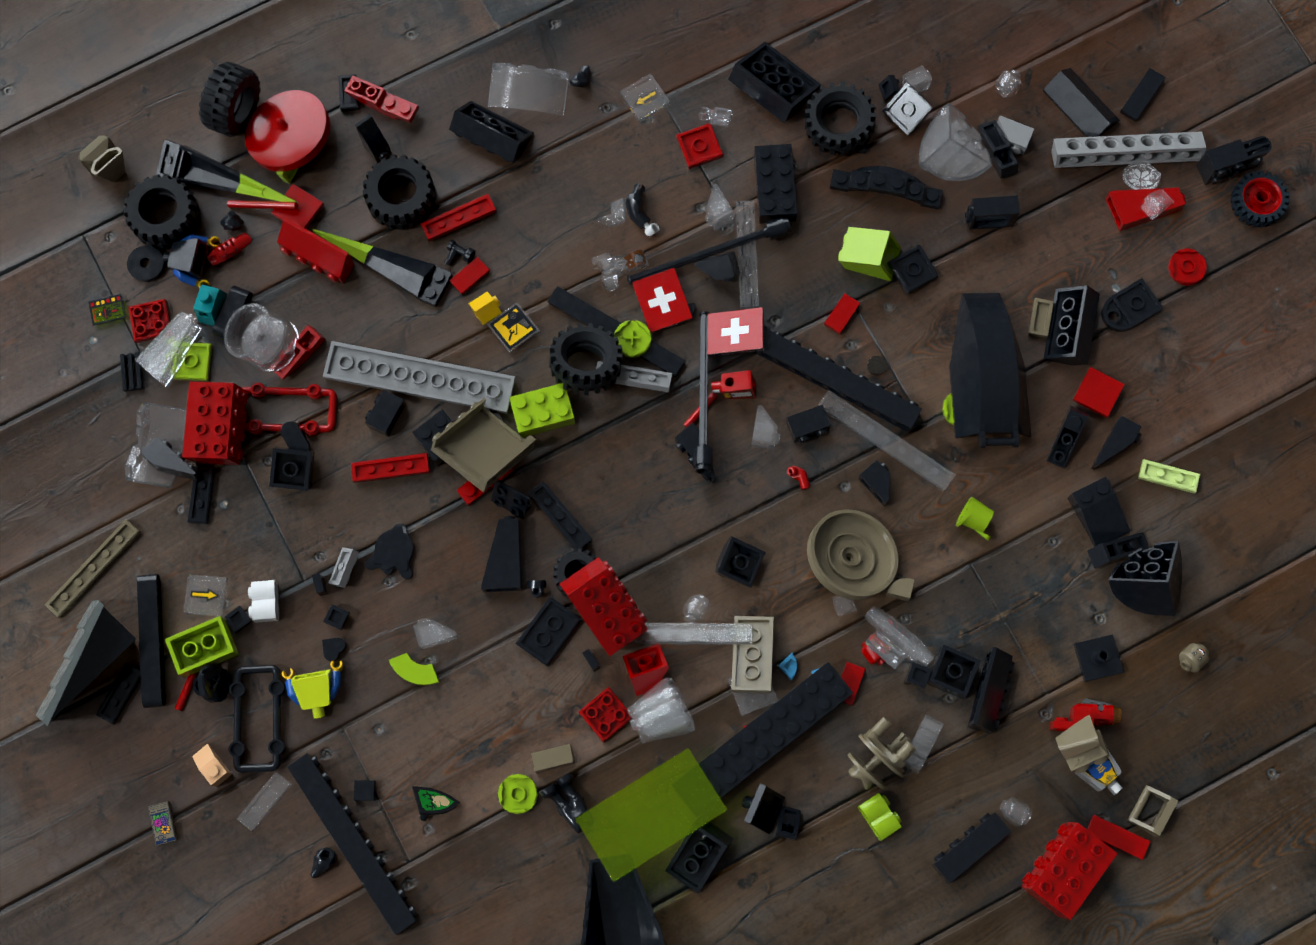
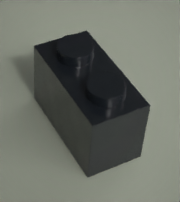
(385, 412)
(808, 424)

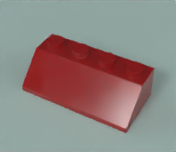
(314, 251)

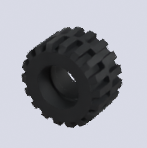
(567, 561)

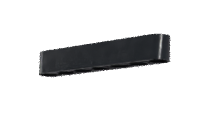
(151, 641)

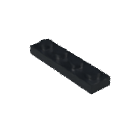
(560, 516)

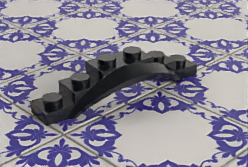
(887, 181)

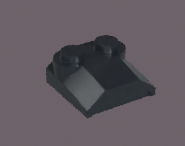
(739, 561)

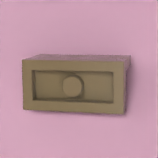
(552, 758)

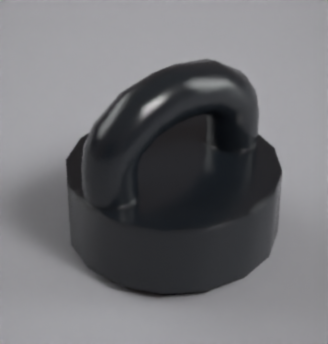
(537, 584)

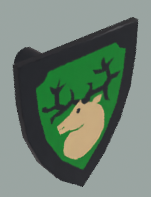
(433, 802)

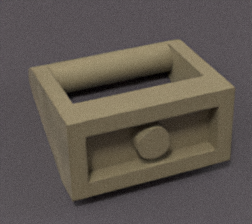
(1163, 815)

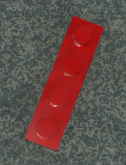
(458, 217)
(390, 467)

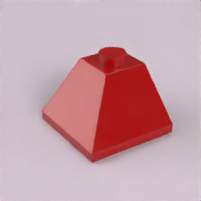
(646, 668)

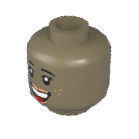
(1194, 657)

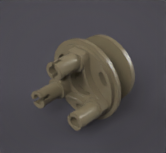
(891, 755)

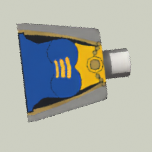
(1103, 775)

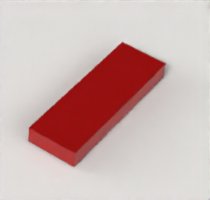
(1118, 837)

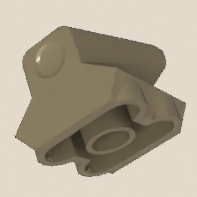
(103, 159)
(1082, 746)

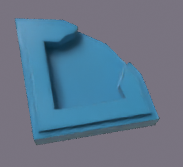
(789, 666)

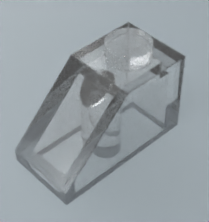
(718, 209)
(765, 430)
(431, 633)

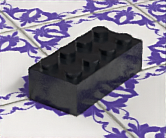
(775, 182)

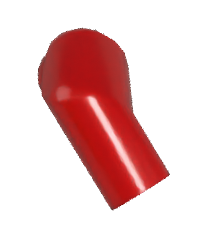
(800, 475)

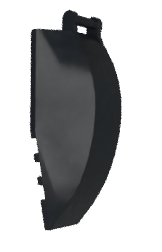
(987, 373)
(618, 910)

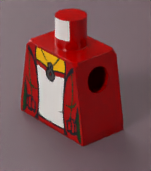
(736, 385)

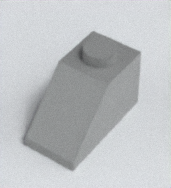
(1016, 134)

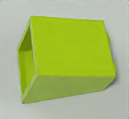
(869, 252)

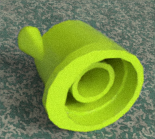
(976, 516)

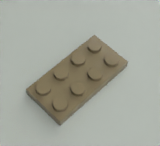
(754, 662)

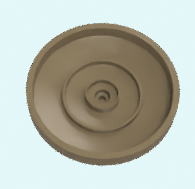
(852, 554)

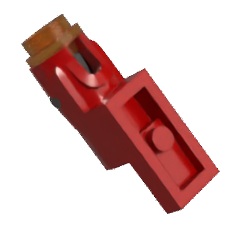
(1100, 713)

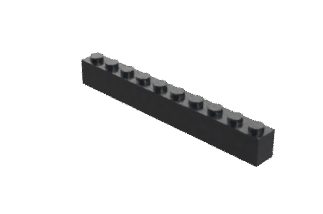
(839, 380)
(353, 844)

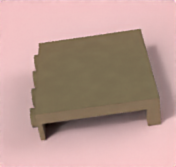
(481, 446)

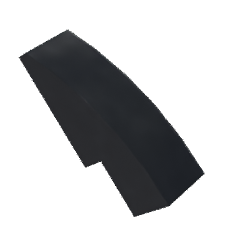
(998, 149)

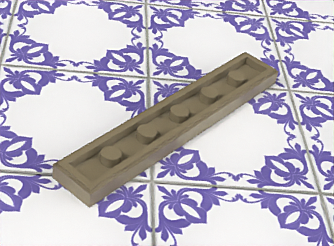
(92, 568)

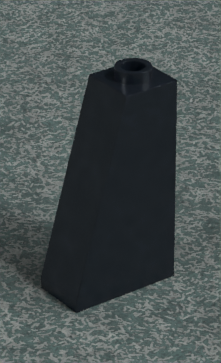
(504, 560)

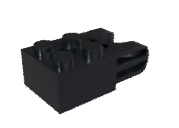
(1232, 159)

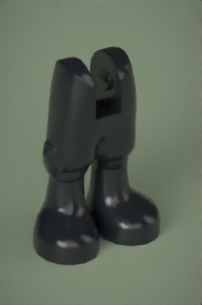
(570, 809)

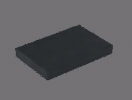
(548, 631)

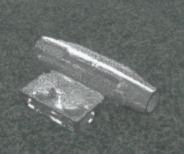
(894, 640)

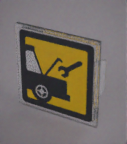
(513, 327)

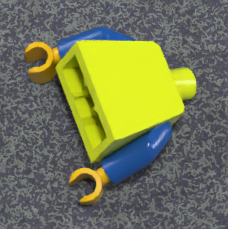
(314, 688)

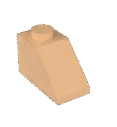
(211, 766)

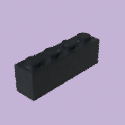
(971, 847)

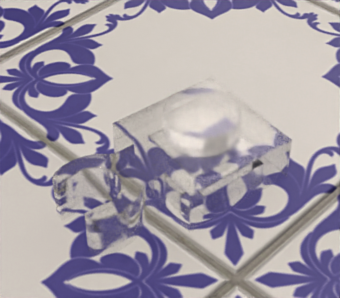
(718, 116)

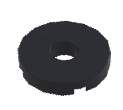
(138, 256)

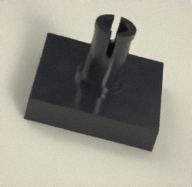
(1098, 658)
(763, 808)

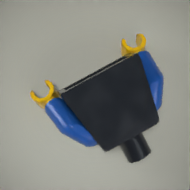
(189, 257)

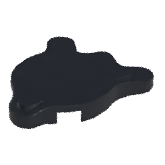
(393, 552)

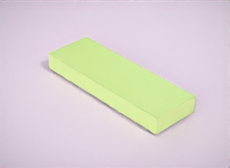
(1169, 476)

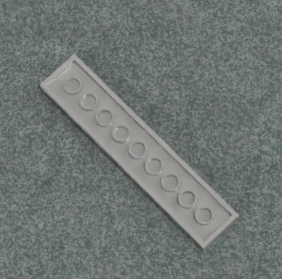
(418, 377)

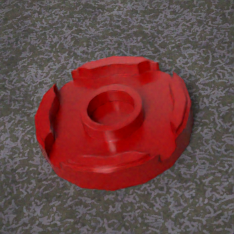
(1187, 267)

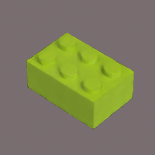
(542, 410)
(201, 646)

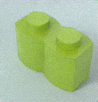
(879, 816)

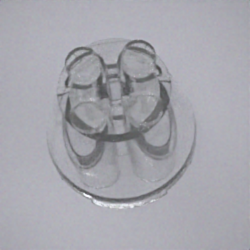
(661, 713)

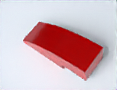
(305, 346)

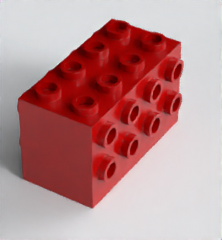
(215, 423)
(605, 605)
(1068, 869)

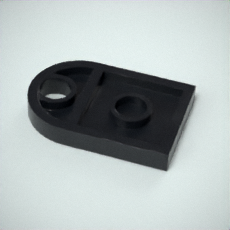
(1131, 306)

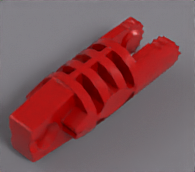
(228, 248)

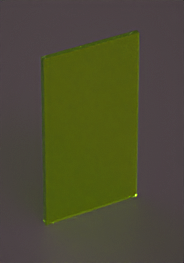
(651, 814)

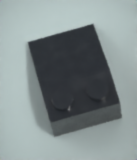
(1099, 511)
(699, 856)

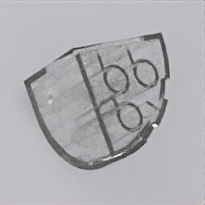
(952, 147)

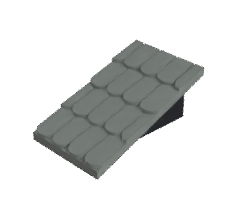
(91, 651)

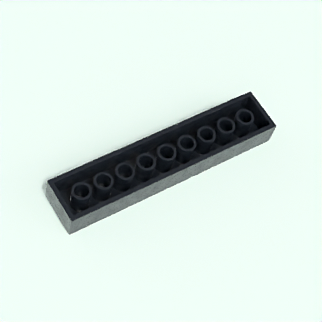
(775, 729)

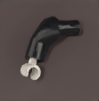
(635, 210)

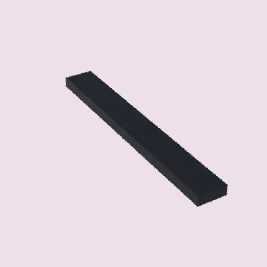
(588, 314)

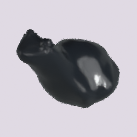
(581, 78)
(322, 861)

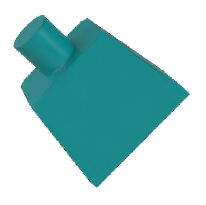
(209, 302)

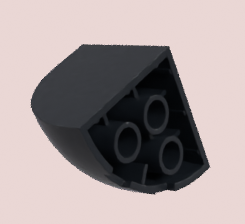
(1150, 579)

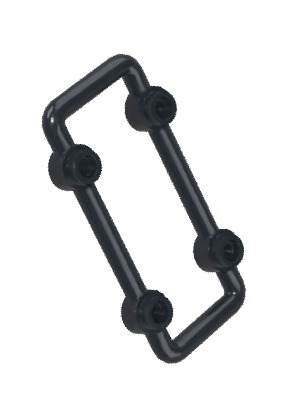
(276, 746)

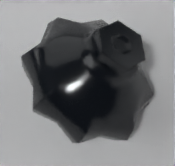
(232, 221)

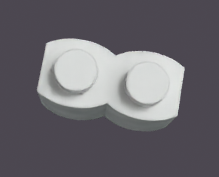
(264, 601)

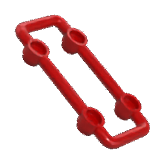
(311, 427)

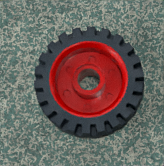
(1266, 187)

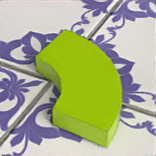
(414, 672)

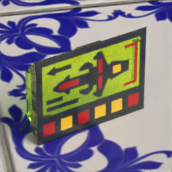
(107, 309)

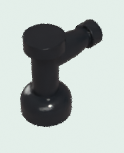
(468, 254)

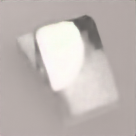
(1156, 203)

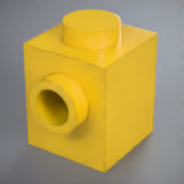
(485, 307)

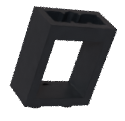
(992, 212)

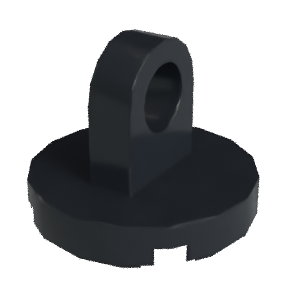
(212, 683)

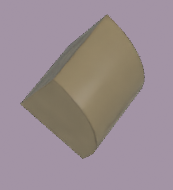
(901, 589)

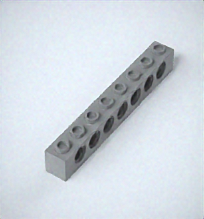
(1128, 149)

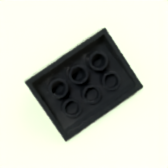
(773, 81)

